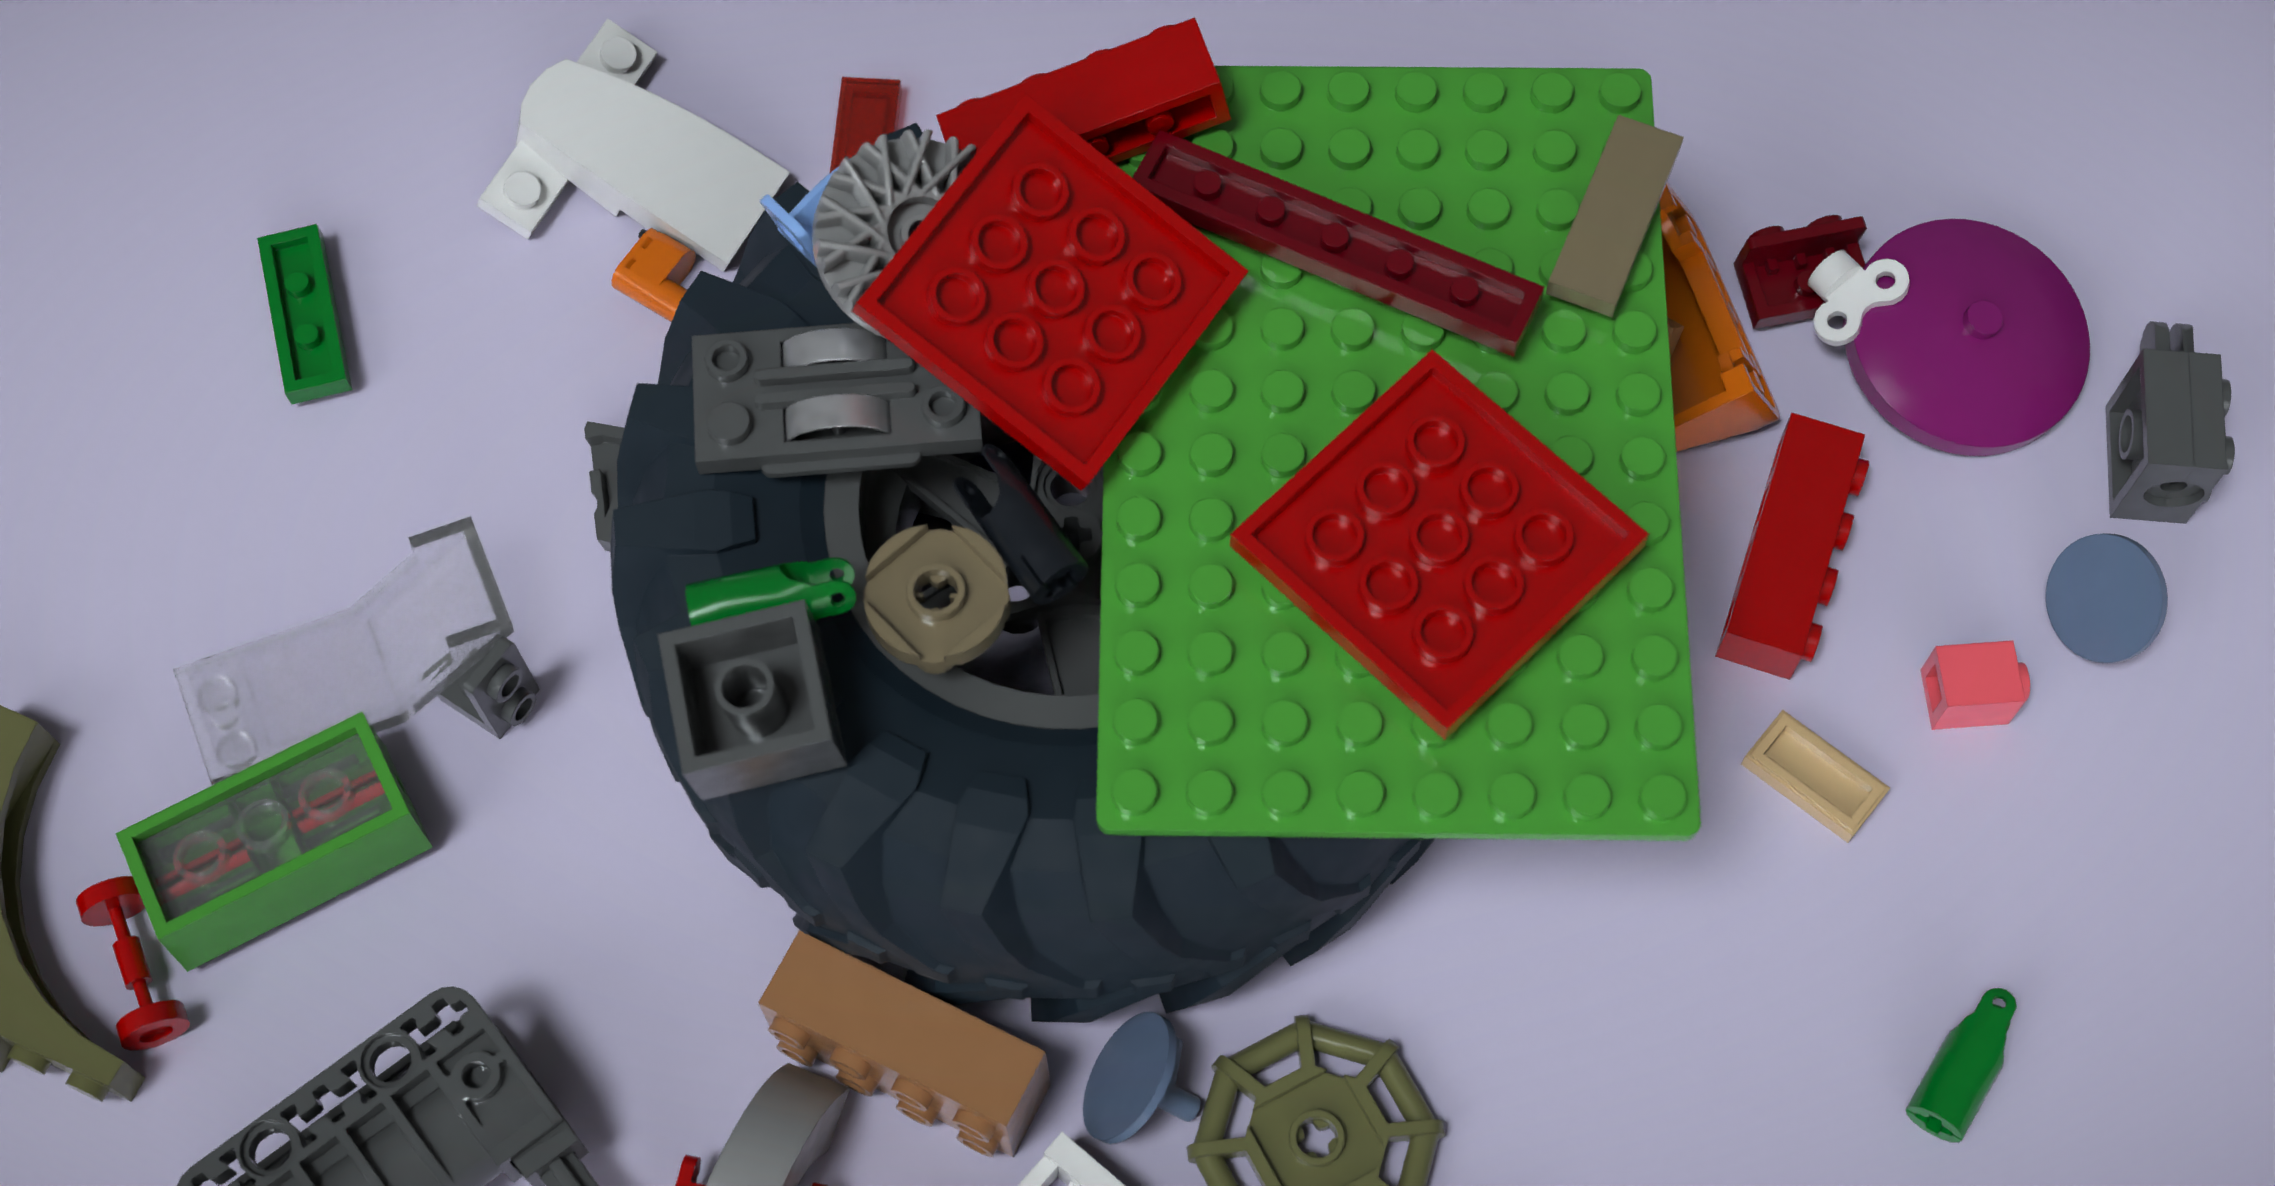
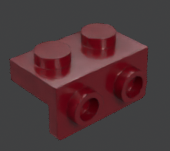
(1779, 262)

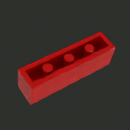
(1113, 95)
(1792, 547)

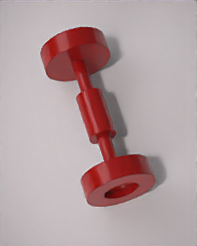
(151, 1023)

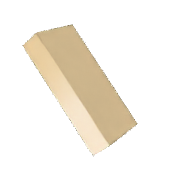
(1815, 776)

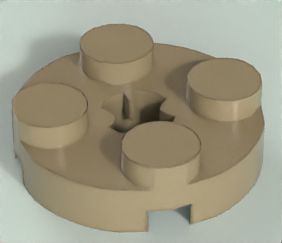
(935, 636)

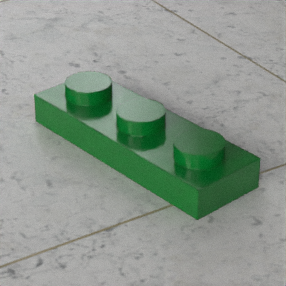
(304, 314)

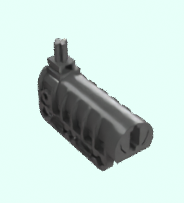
(437, 1117)

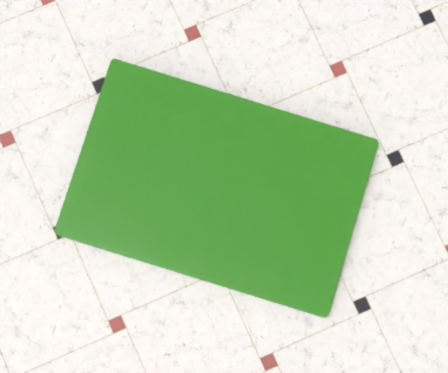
(1218, 688)

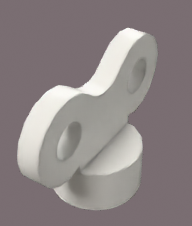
(1852, 293)

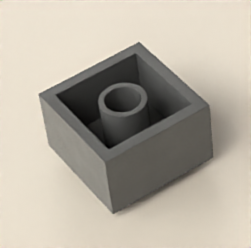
(751, 700)

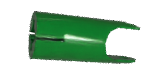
(771, 587)
(1963, 1070)

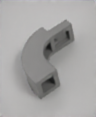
(781, 1130)

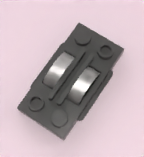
(820, 404)

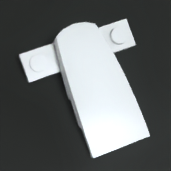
(630, 154)

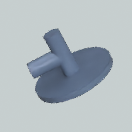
(2106, 598)
(1134, 1078)

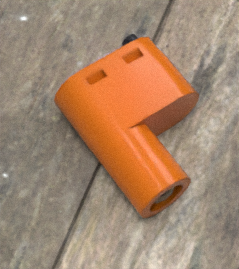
(654, 272)

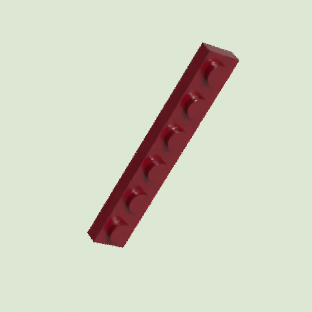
(1340, 243)

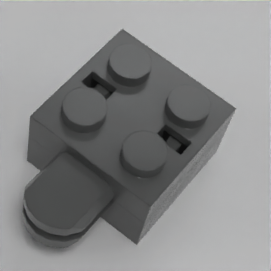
(2167, 429)

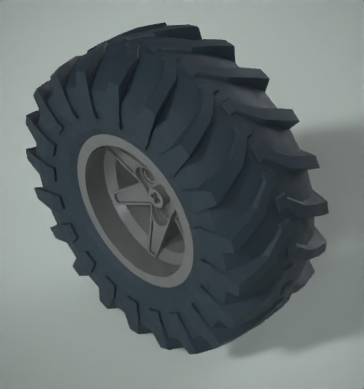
(963, 803)

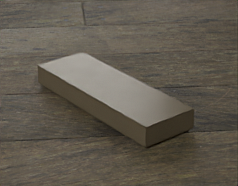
(1614, 216)

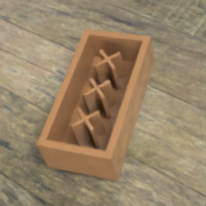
(905, 1045)

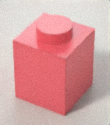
(1974, 684)

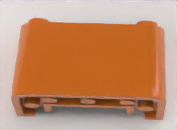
(1713, 366)

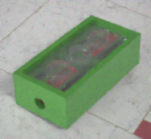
(272, 841)

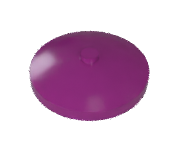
(1979, 346)

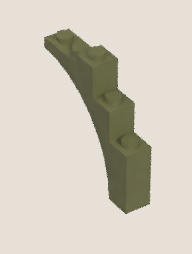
(31, 1020)

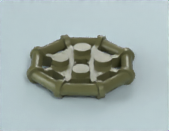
(1320, 1099)

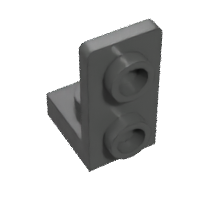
(494, 690)

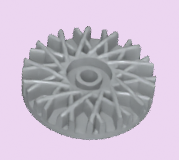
(876, 206)

